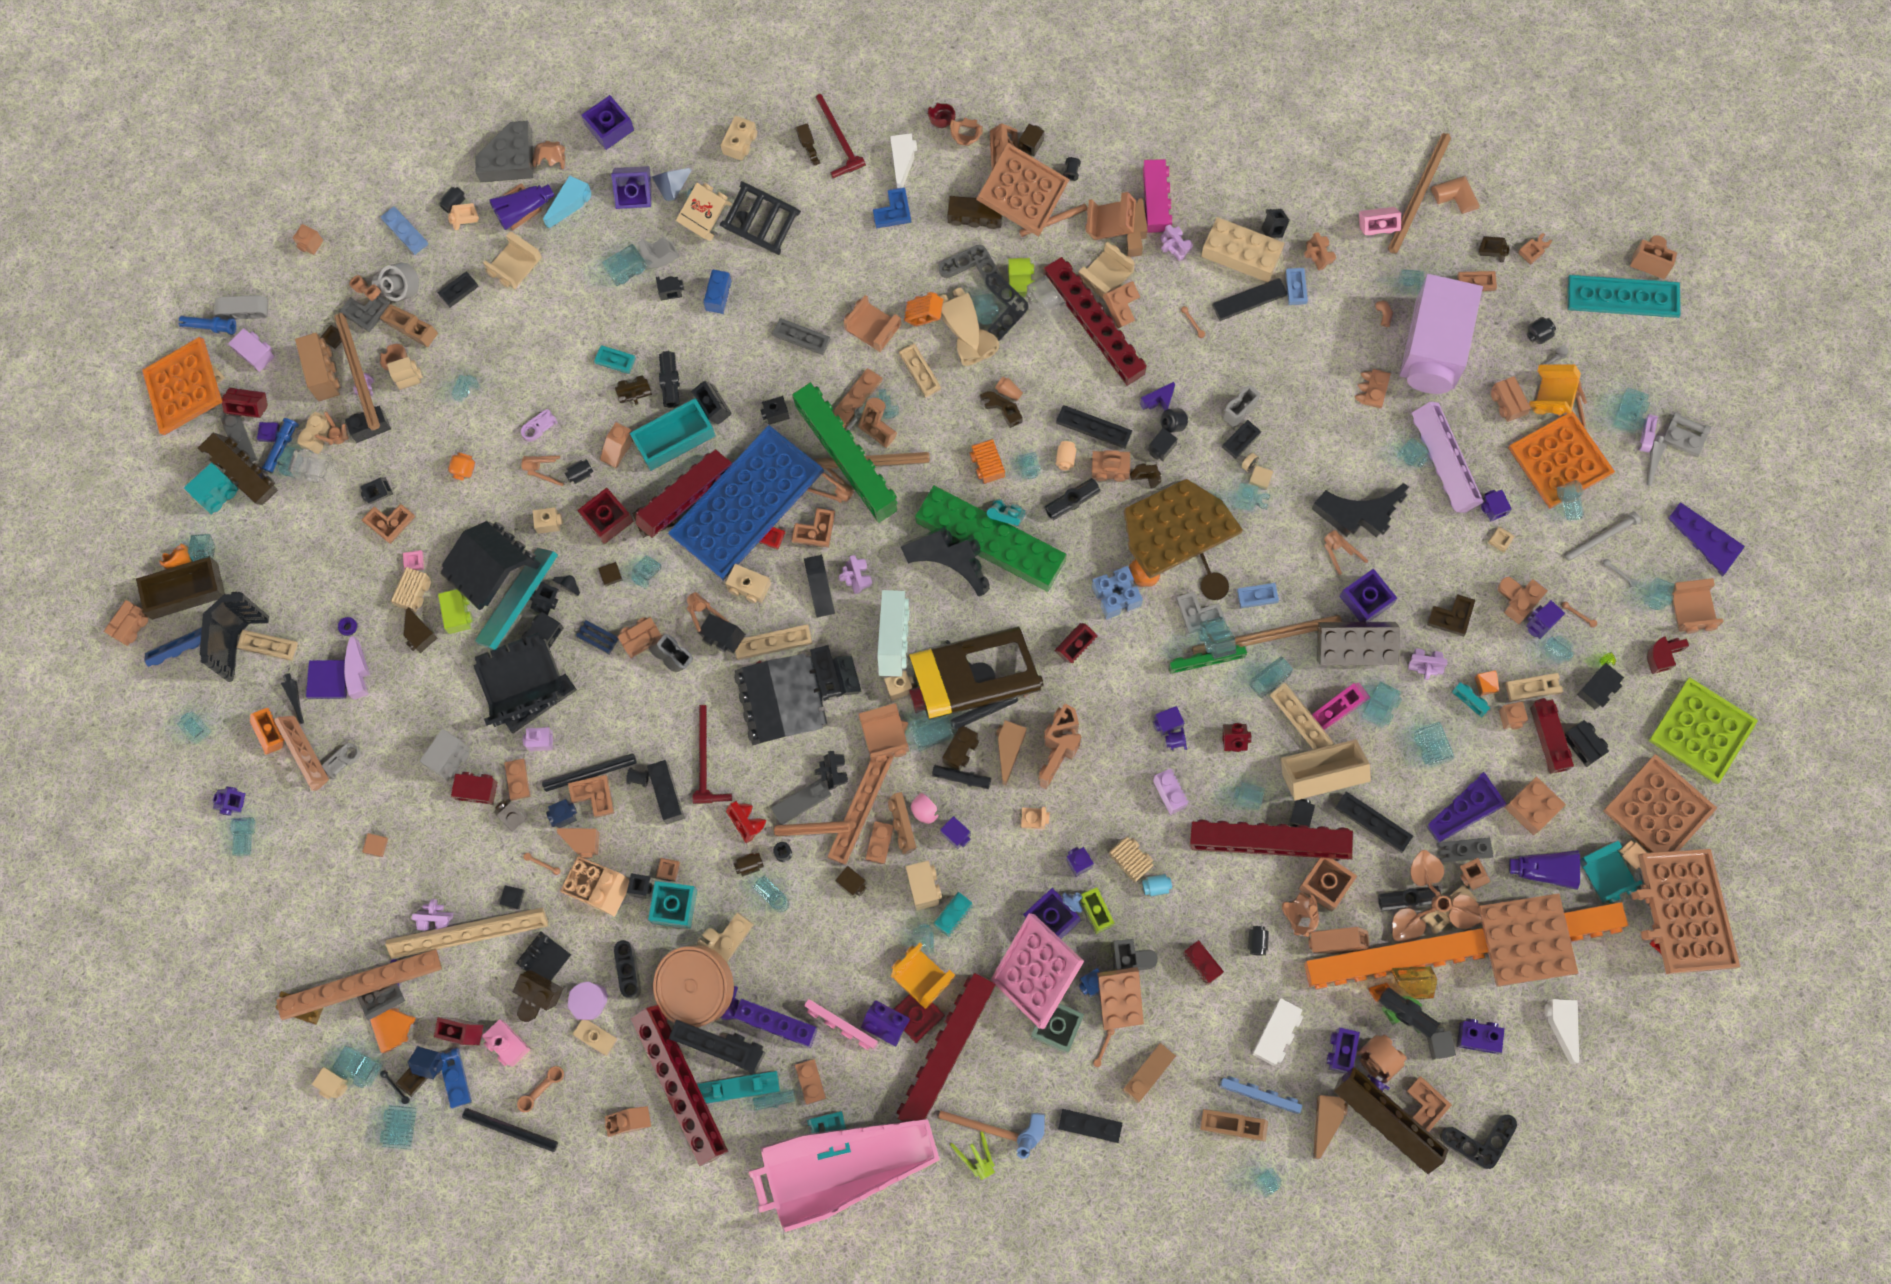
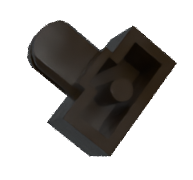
(536, 994)

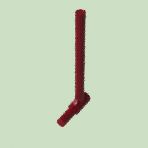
(854, 162)
(703, 795)

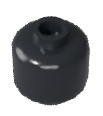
(1541, 330)
(1174, 420)

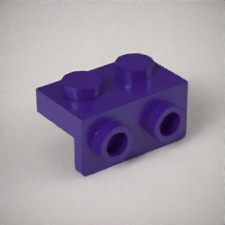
(885, 1023)

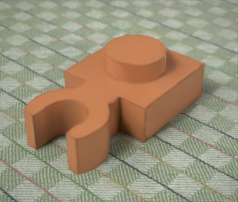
(1534, 249)

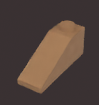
(1009, 743)
(1149, 1073)
(1329, 1115)

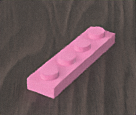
(847, 1030)

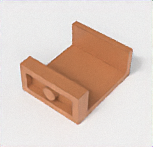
(1111, 218)
(871, 324)
(1695, 606)
(884, 733)

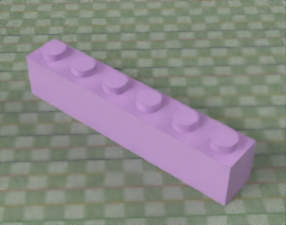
(1447, 457)

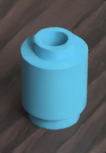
(1157, 885)

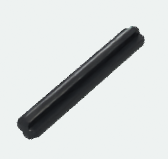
(980, 712)

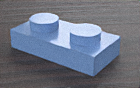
(1296, 286)
(1257, 595)

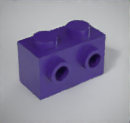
(1544, 619)
(1480, 1037)
(1343, 1050)

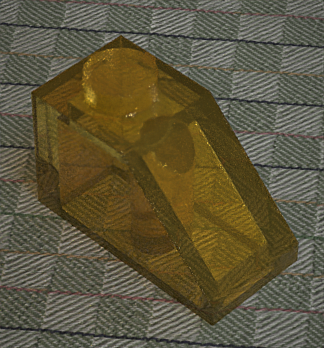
(1416, 981)

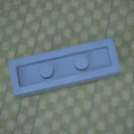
(404, 230)

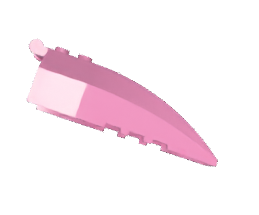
(816, 1189)

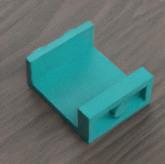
(1609, 873)

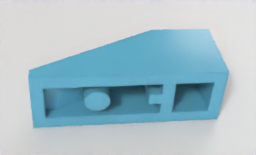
(569, 199)

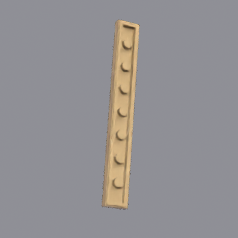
(467, 933)

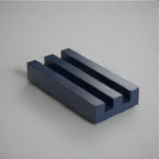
(584, 630)

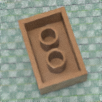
(318, 366)

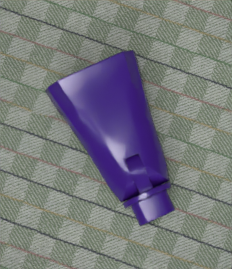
(517, 205)
(1550, 868)

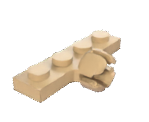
(730, 939)

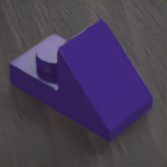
(1162, 395)

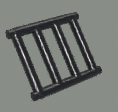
(743, 232)

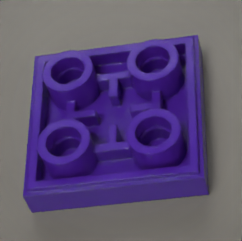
(326, 679)

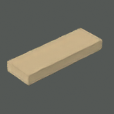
(919, 370)
(267, 645)

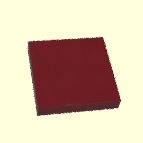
(921, 1019)

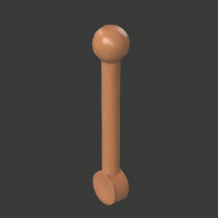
(1201, 334)
(1592, 623)
(527, 856)
(1097, 1063)

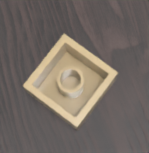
(922, 885)

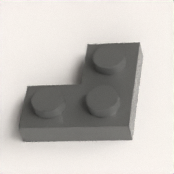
(367, 315)
(379, 1002)

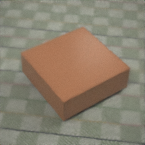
(375, 845)
(668, 869)

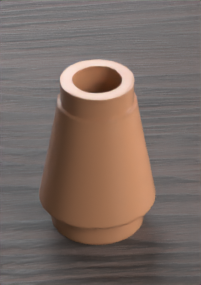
(1008, 388)

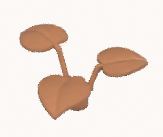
(1428, 870)

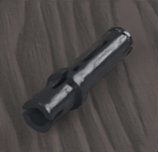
(970, 779)

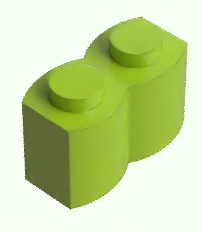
(1020, 274)

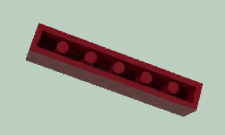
(682, 493)

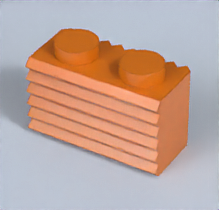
(924, 309)
(987, 461)
(266, 730)

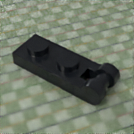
(825, 671)

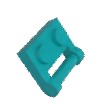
(1009, 514)
(831, 1122)

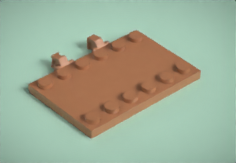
(1687, 911)

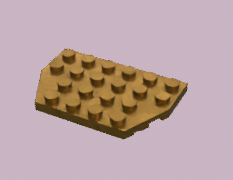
(1177, 526)

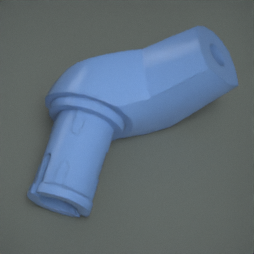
(1031, 1135)

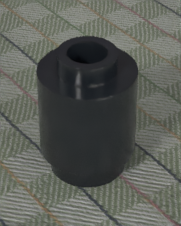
(452, 197)
(579, 471)
(1258, 941)

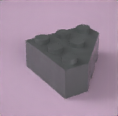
(507, 155)

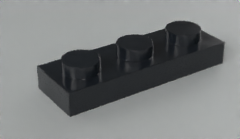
(1090, 1125)

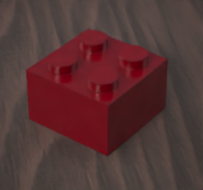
(605, 515)

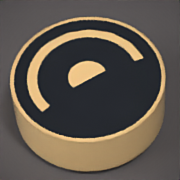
(1250, 461)

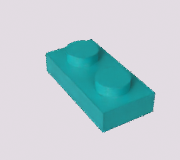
(615, 359)
(1467, 696)

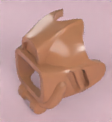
(963, 139)
(551, 151)
(1302, 907)

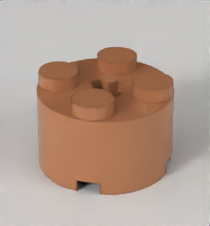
(1381, 1058)

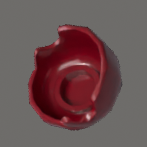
(941, 115)

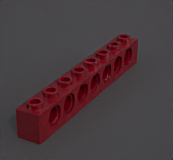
(1128, 372)
(679, 1085)

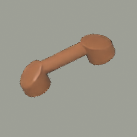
(361, 286)
(526, 1102)

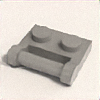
(1683, 439)

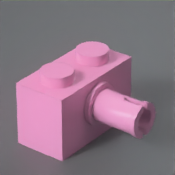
(505, 1043)

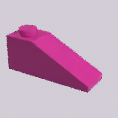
(1341, 705)

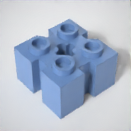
(1112, 602)

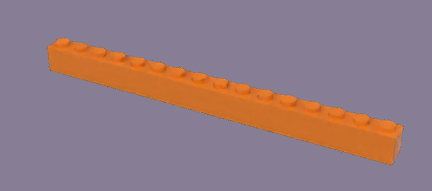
(1446, 948)

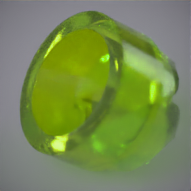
(1608, 658)

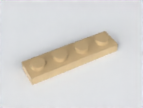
(774, 642)
(1301, 717)

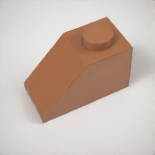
(616, 445)
(581, 840)

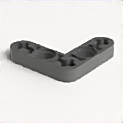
(977, 261)

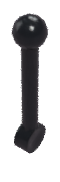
(405, 1099)

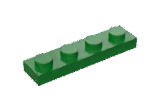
(1199, 660)

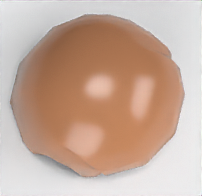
(394, 353)

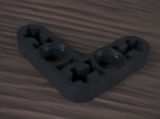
(1011, 310)
(1487, 1147)

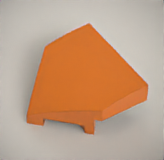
(391, 1029)

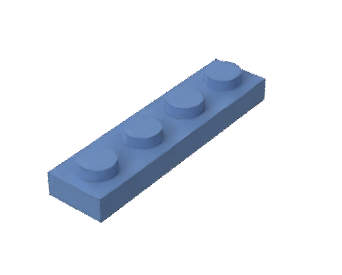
(1269, 1097)

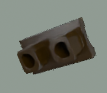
(634, 390)

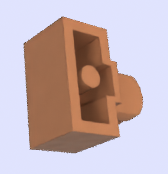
(1654, 257)
(1110, 465)
(1520, 598)

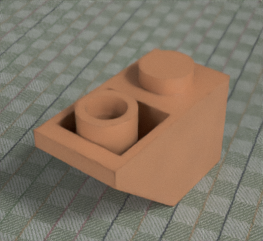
(627, 1121)

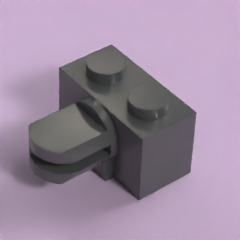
(1126, 957)

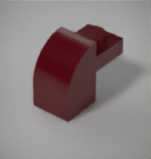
(1661, 654)

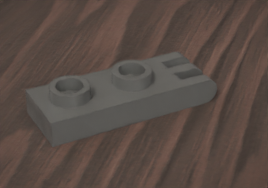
(1465, 850)

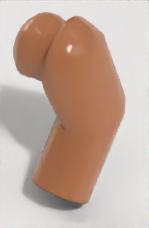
(1387, 312)

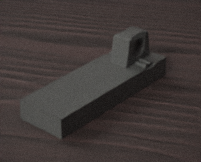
(801, 801)

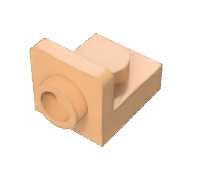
(462, 214)
(1034, 818)

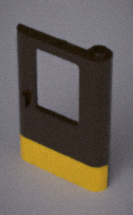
(949, 682)

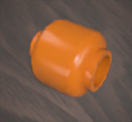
(461, 466)

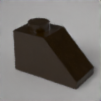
(416, 632)

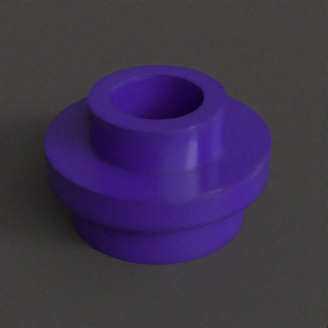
(343, 622)

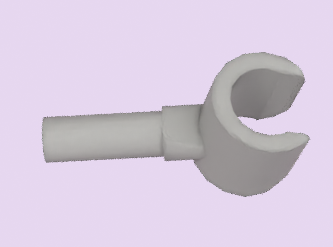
(1561, 354)
(857, 412)

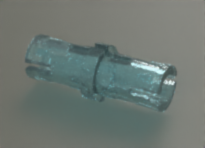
(774, 1100)

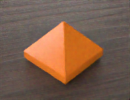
(1376, 991)

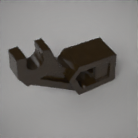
(807, 141)
(1003, 404)

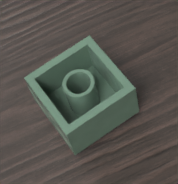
(1060, 1029)

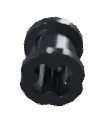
(1071, 170)
(637, 777)
(784, 857)

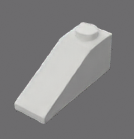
(903, 156)
(1564, 1022)

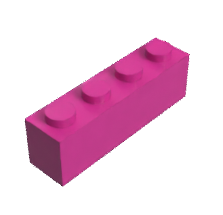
(1156, 195)

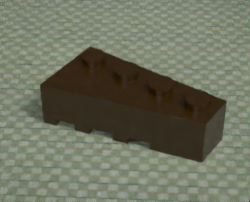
(239, 467)

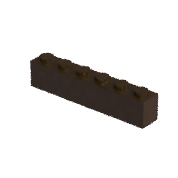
(1391, 1120)

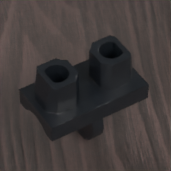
(829, 772)

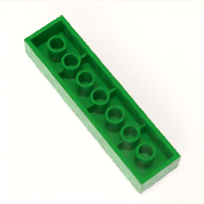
(845, 452)
(998, 540)

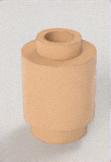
(1066, 455)
(1630, 853)

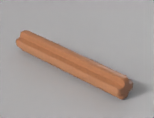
(812, 828)

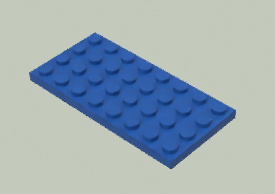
(746, 502)

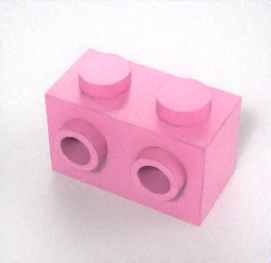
(1380, 220)

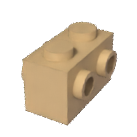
(738, 138)

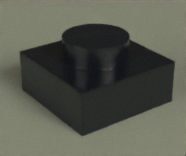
(512, 897)

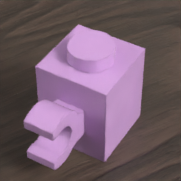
(538, 739)

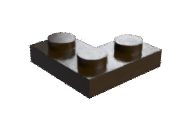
(1453, 621)

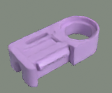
(540, 424)
(1648, 433)

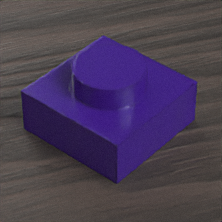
(267, 431)

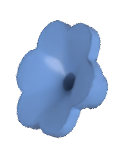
(1073, 901)

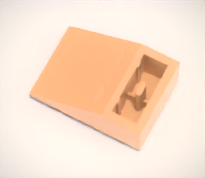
(596, 886)

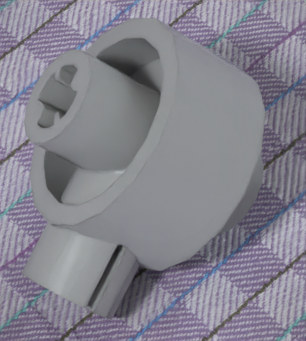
(397, 281)

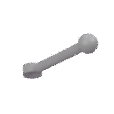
(1632, 582)

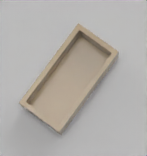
(1242, 249)
(1325, 769)

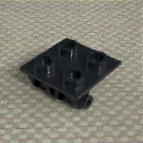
(543, 957)

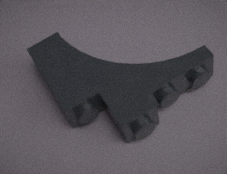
(1370, 514)
(959, 556)

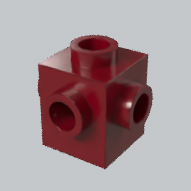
(1236, 737)

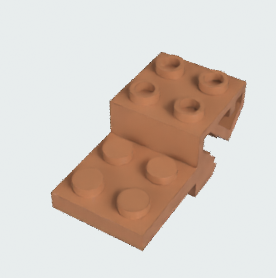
(1062, 740)

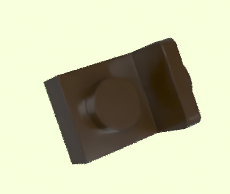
(1494, 247)

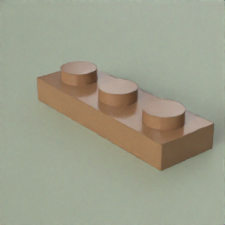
(901, 823)

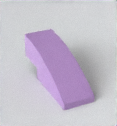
(355, 669)

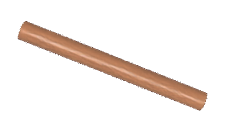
(1059, 217)
(978, 1126)

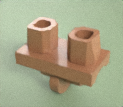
(1318, 252)

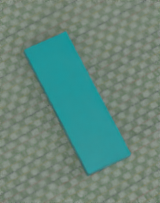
(1624, 296)
(515, 600)

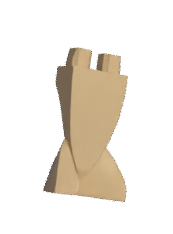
(961, 318)

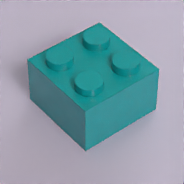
(211, 488)
(672, 904)

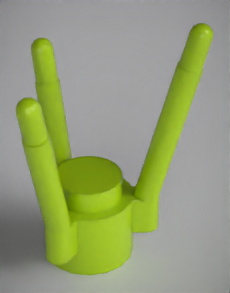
(983, 1168)

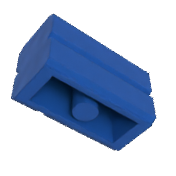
(717, 291)

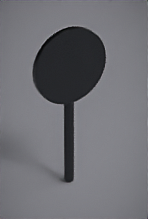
(981, 671)

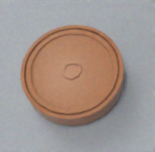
(693, 985)

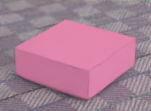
(413, 560)

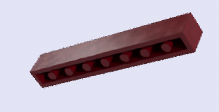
(1272, 840)
(947, 1050)

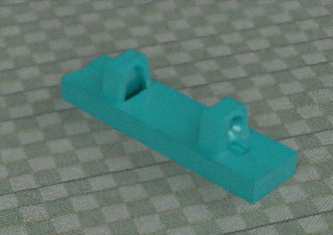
(740, 1087)

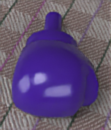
(730, 1012)

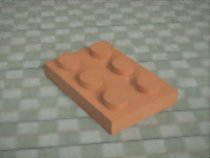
(1120, 998)

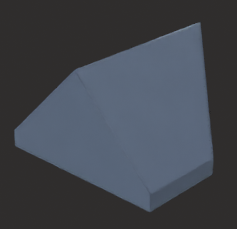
(671, 182)

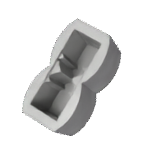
(1240, 406)

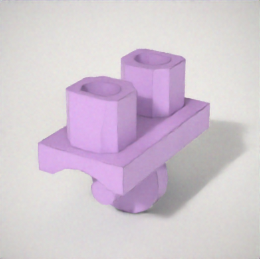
(1173, 242)
(852, 574)
(1426, 664)
(424, 917)

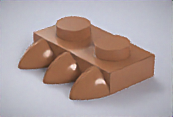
(1374, 389)

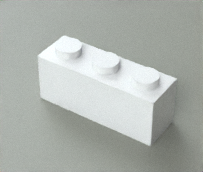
(1278, 1032)

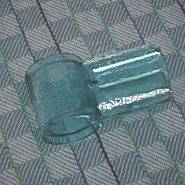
(1570, 496)
(242, 835)
(770, 894)

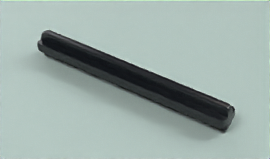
(589, 772)
(510, 1130)

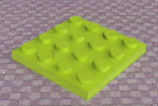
(1703, 730)

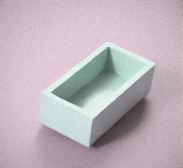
(893, 633)

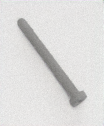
(1633, 518)

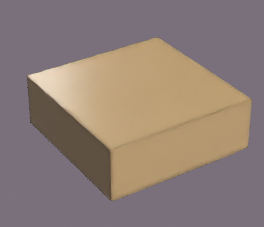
(1261, 477)
(1501, 539)

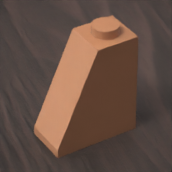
(1339, 940)

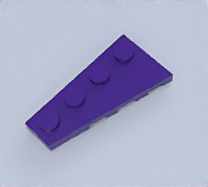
(1712, 542)
(1467, 808)

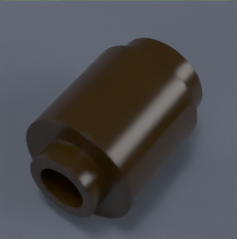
(748, 864)

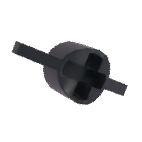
(567, 582)

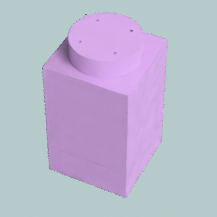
(1440, 334)

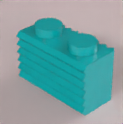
(953, 914)

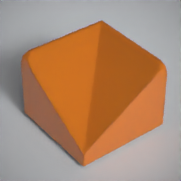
(1487, 682)

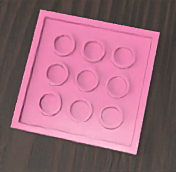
(1037, 970)

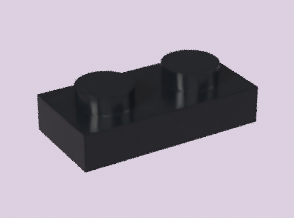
(458, 289)
(1241, 439)
(846, 675)

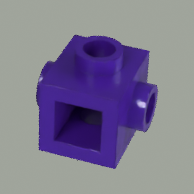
(228, 801)

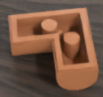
(1460, 191)
(872, 425)
(389, 526)
(819, 533)

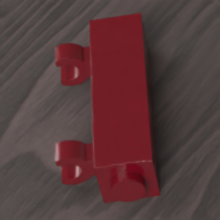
(1551, 736)

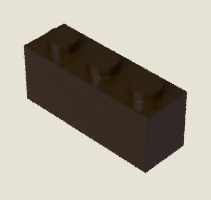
(972, 213)

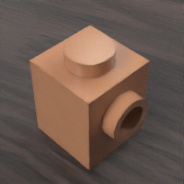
(307, 239)
(1513, 715)
(1474, 874)

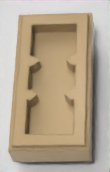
(595, 1036)

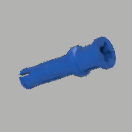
(215, 324)
(283, 437)

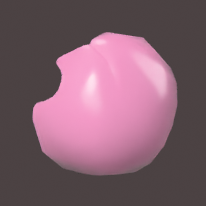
(924, 809)

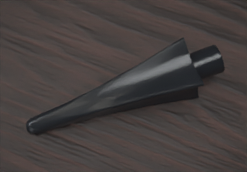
(291, 689)

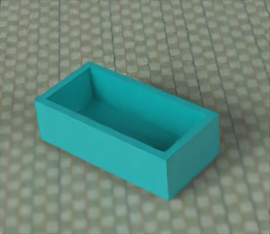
(672, 434)

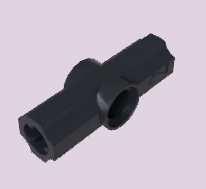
(669, 379)
(1081, 493)
(1397, 900)
(1408, 1012)

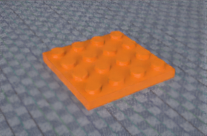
(182, 386)
(1560, 455)

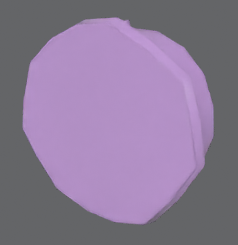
(587, 1000)

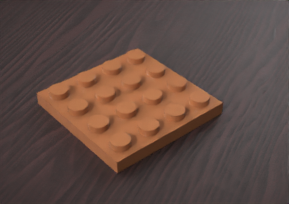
(1023, 189)
(1660, 808)
(1528, 940)

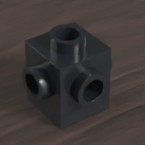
(544, 598)

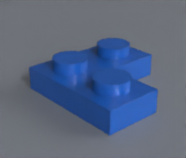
(896, 213)

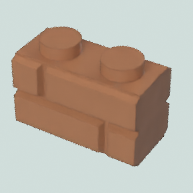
(1510, 399)
(126, 623)
(639, 636)

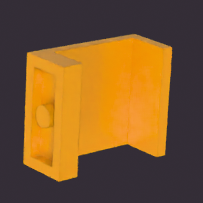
(1556, 389)
(920, 976)

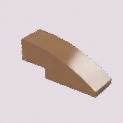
(1134, 240)
(409, 325)
(1234, 1125)

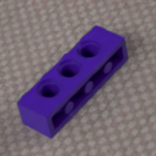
(776, 1023)

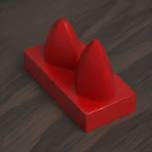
(747, 828)

